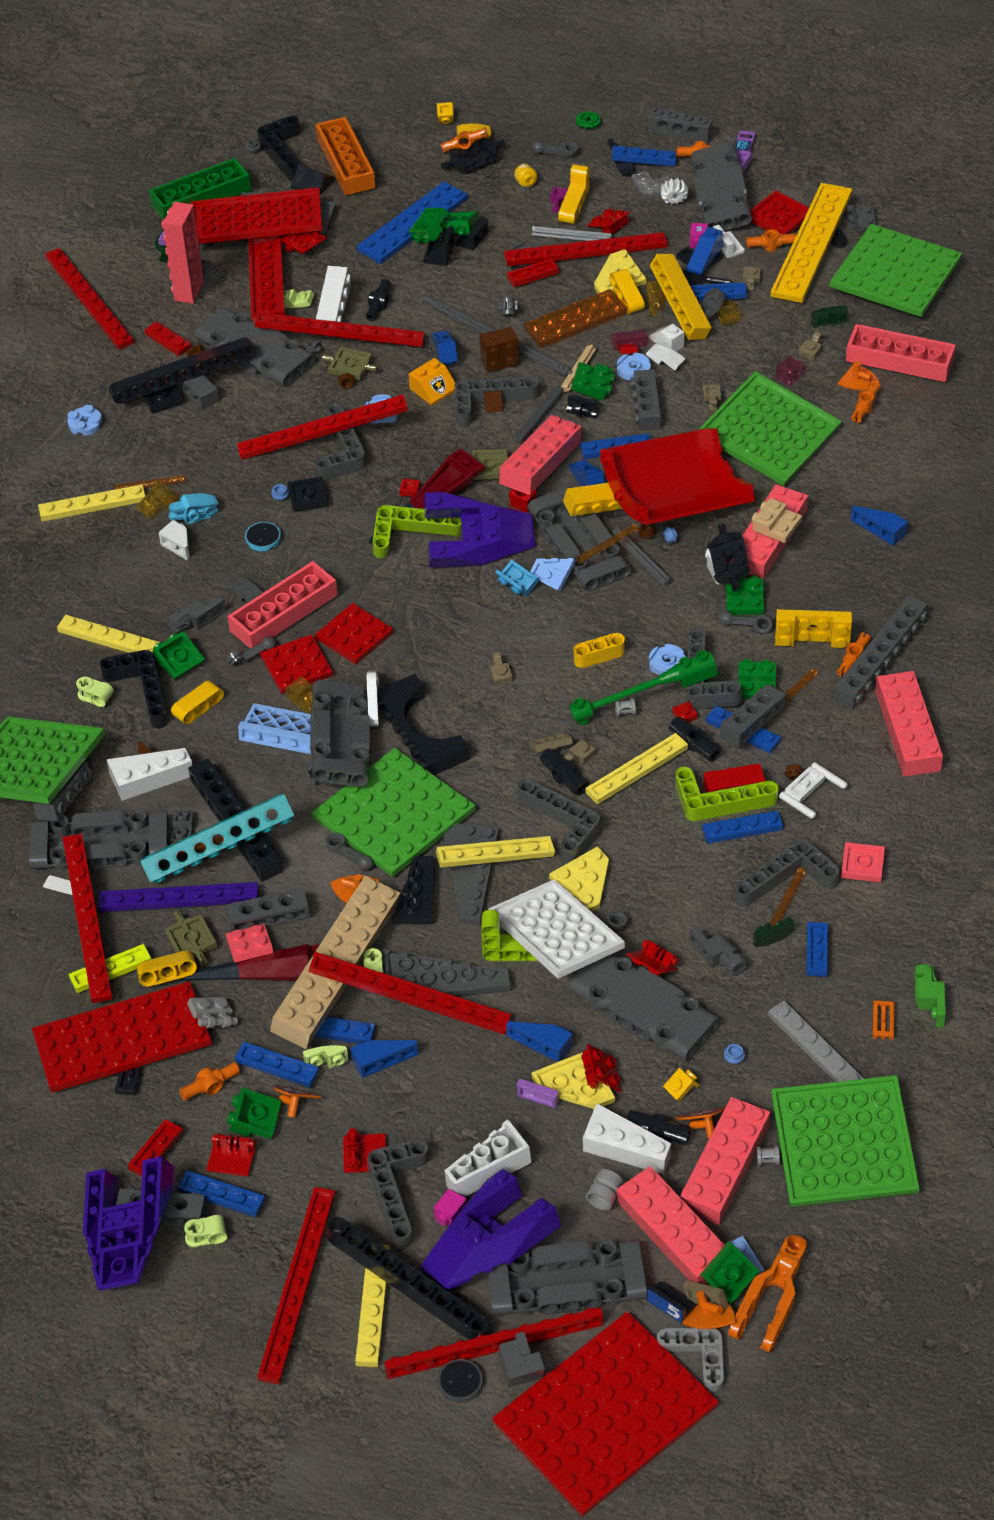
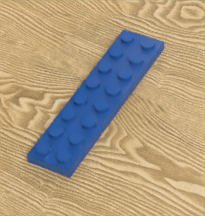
(395, 233)

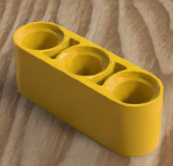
(627, 290)
(599, 650)
(197, 702)
(176, 971)

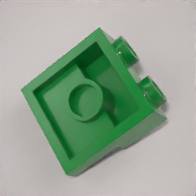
(461, 221)
(427, 226)
(593, 380)
(748, 599)
(177, 655)
(755, 676)
(253, 1113)
(730, 1271)

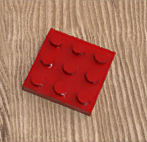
(779, 213)
(354, 633)
(296, 660)

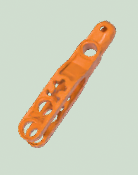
(781, 1275)

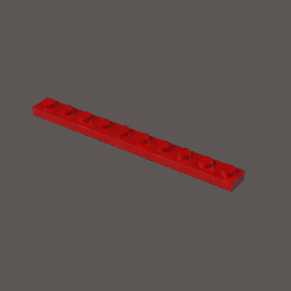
(585, 249)
(89, 299)
(339, 329)
(322, 427)
(87, 918)
(409, 992)
(296, 1286)
(489, 1344)

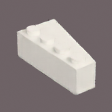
(334, 294)
(148, 771)
(624, 1141)
(501, 1150)

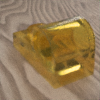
(655, 296)
(728, 312)
(156, 497)
(300, 694)

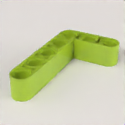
(409, 523)
(721, 802)
(497, 945)

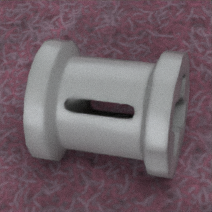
(625, 707)
(767, 1155)

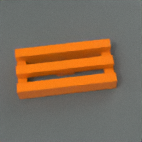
(883, 1033)

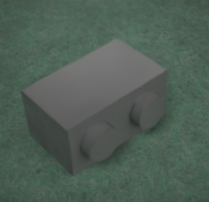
(201, 391)

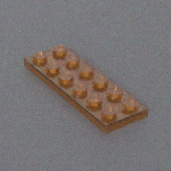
(575, 318)

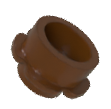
(346, 384)
(646, 531)
(793, 771)

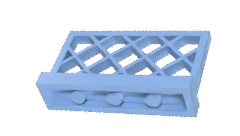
(280, 736)

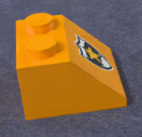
(431, 381)

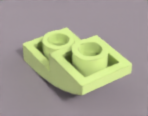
(295, 300)
(334, 1055)

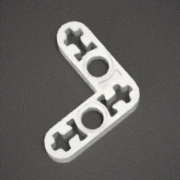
(372, 694)

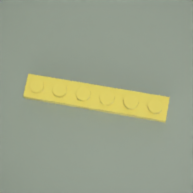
(91, 503)
(104, 635)
(636, 768)
(495, 851)
(371, 1319)

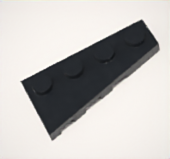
(417, 896)

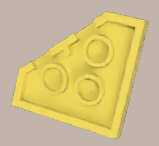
(615, 262)
(584, 877)
(571, 1082)

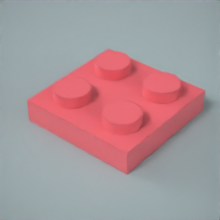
(863, 862)
(249, 943)

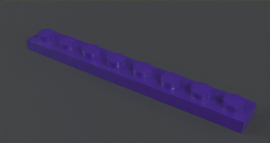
(176, 896)

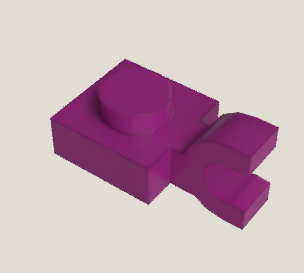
(557, 197)

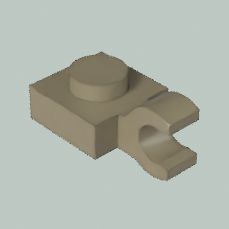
(751, 275)
(811, 348)
(712, 394)
(500, 672)
(580, 752)

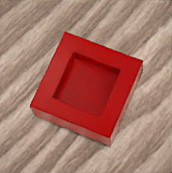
(627, 349)
(409, 487)
(685, 711)

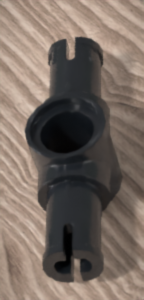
(378, 299)

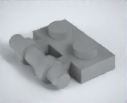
(212, 1012)

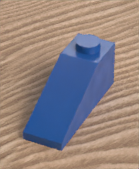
(706, 250)
(444, 347)
(586, 473)
(880, 523)
(543, 1038)
(381, 1054)

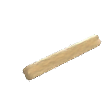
(584, 358)

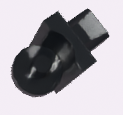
(582, 406)

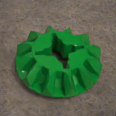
(582, 118)

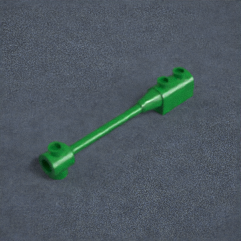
(686, 672)

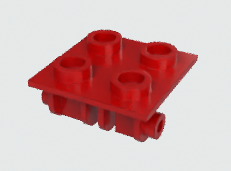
(610, 220)
(303, 241)
(655, 958)
(600, 1068)
(357, 1148)
(231, 1154)

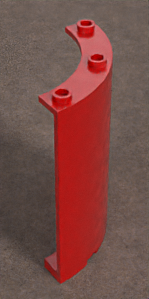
(673, 477)

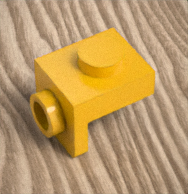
(445, 113)
(681, 1083)

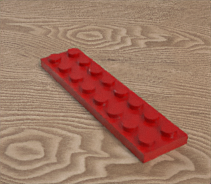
(266, 276)

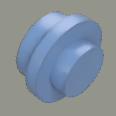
(280, 492)
(670, 535)
(734, 1054)

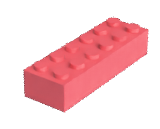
(183, 252)
(900, 352)
(540, 455)
(765, 550)
(282, 605)
(908, 723)
(725, 1160)
(669, 1223)

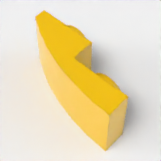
(472, 127)

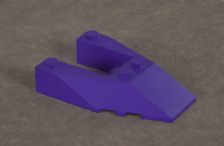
(486, 529)
(125, 1233)
(478, 1242)

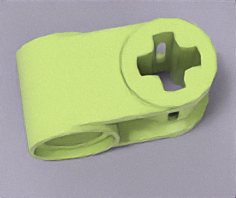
(94, 692)
(373, 960)
(207, 1230)

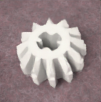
(674, 191)

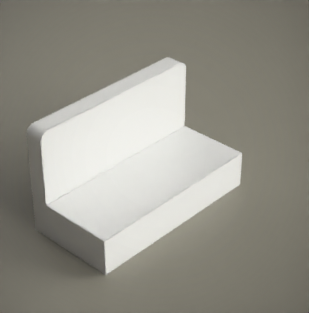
(731, 246)

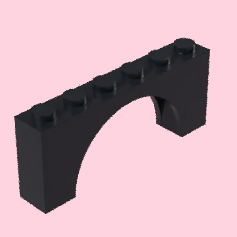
(432, 753)

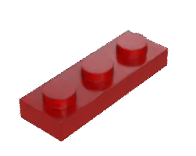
(532, 272)
(167, 338)
(156, 1146)

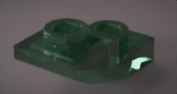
(832, 315)
(769, 935)

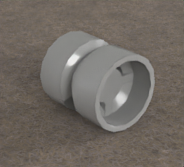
(604, 1189)

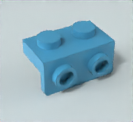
(518, 578)

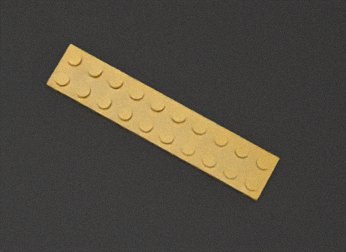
(811, 243)

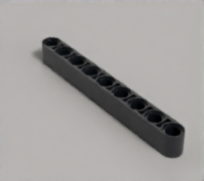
(173, 370)
(401, 1270)

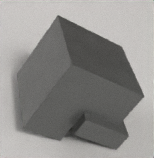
(518, 1362)

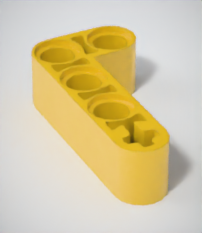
(575, 194)

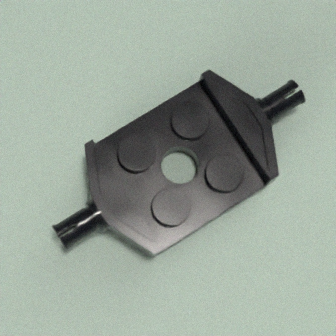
(474, 156)
(728, 546)

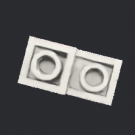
(670, 357)

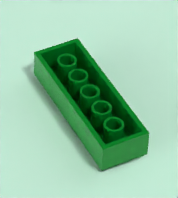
(214, 182)

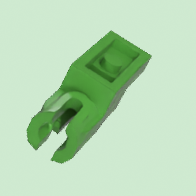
(930, 993)

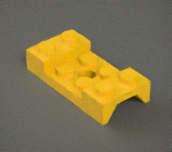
(830, 627)

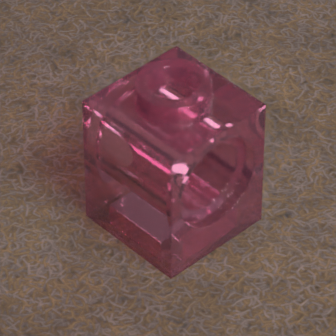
(789, 370)

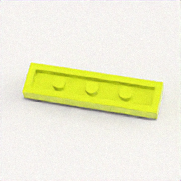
(116, 966)

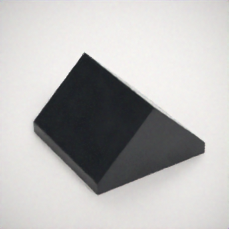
(310, 178)
(440, 250)

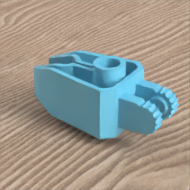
(193, 508)

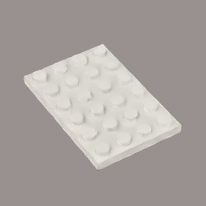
(557, 928)

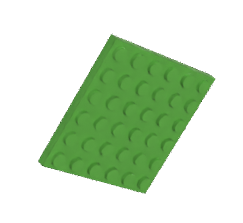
(896, 270)
(771, 428)
(41, 756)
(395, 813)
(844, 1141)

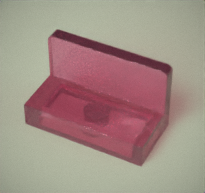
(636, 337)

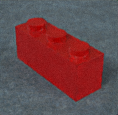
(732, 777)

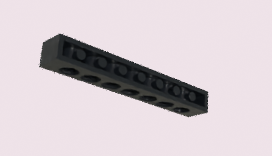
(224, 804)

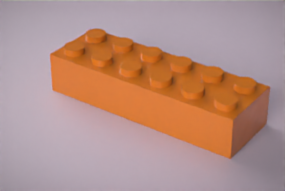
(345, 156)

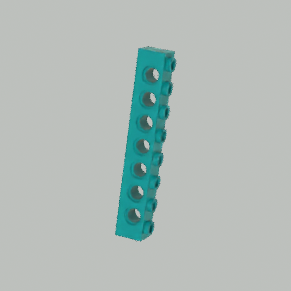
(151, 862)

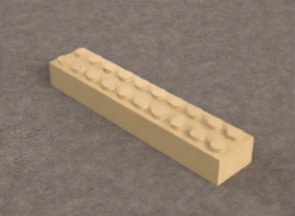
(347, 940)

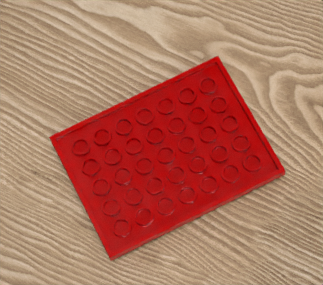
(605, 1413)

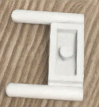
(806, 784)

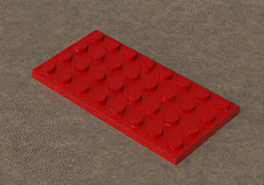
(258, 215)
(119, 1037)

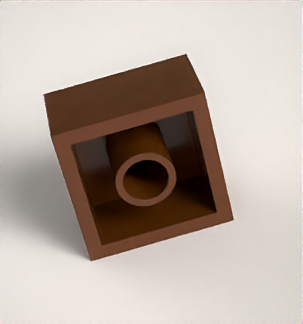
(499, 349)

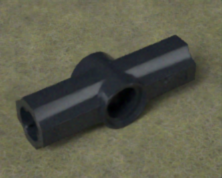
(695, 739)
(563, 771)
(661, 1126)

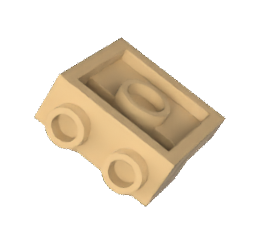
(775, 520)

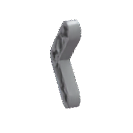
(706, 1347)

